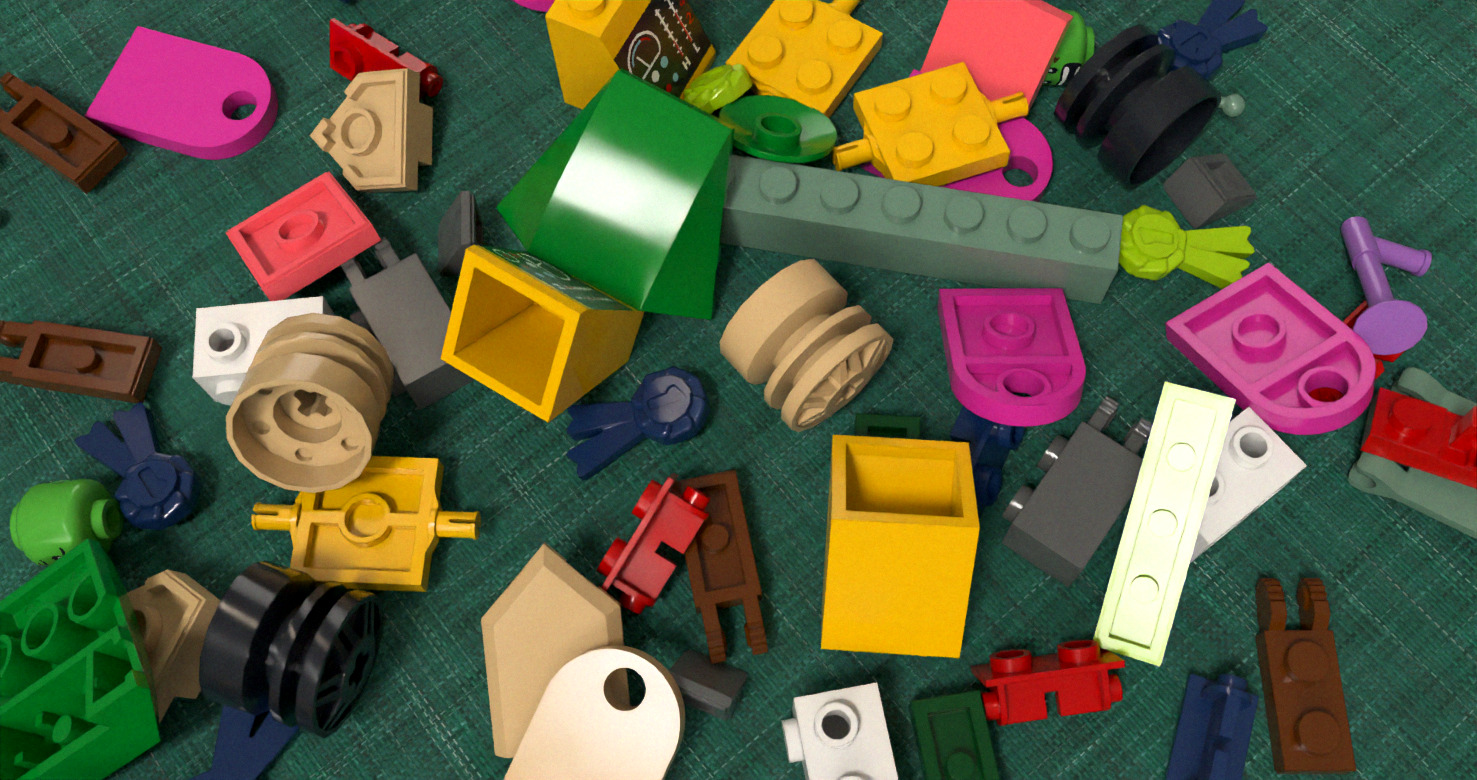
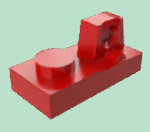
(1422, 436)

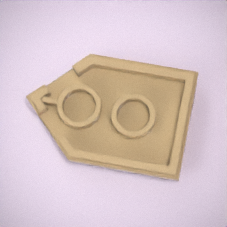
(534, 631)

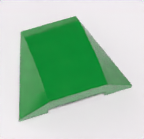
(631, 198)
(73, 673)

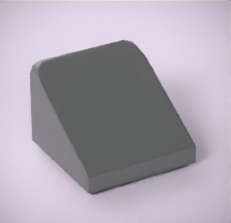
(1208, 189)
(457, 231)
(708, 686)

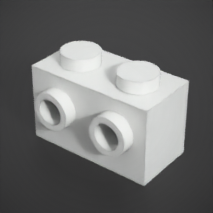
(231, 336)
(1248, 473)
(840, 735)

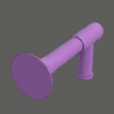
(1387, 323)

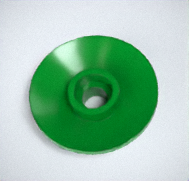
(779, 129)

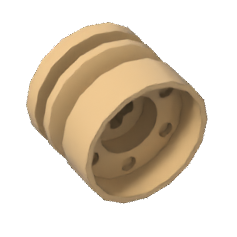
(804, 344)
(311, 403)

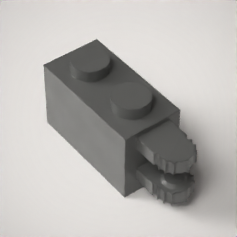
(409, 320)
(1078, 497)

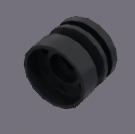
(1136, 106)
(291, 648)

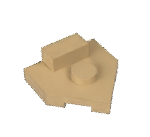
(380, 132)
(173, 624)

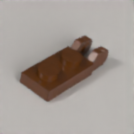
(58, 135)
(79, 360)
(724, 564)
(1302, 682)

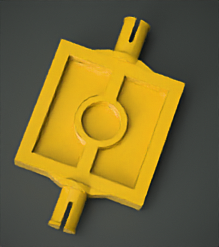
(808, 52)
(930, 128)
(372, 529)

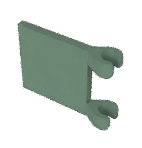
(1427, 493)

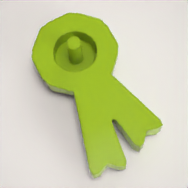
(718, 87)
(1156, 246)

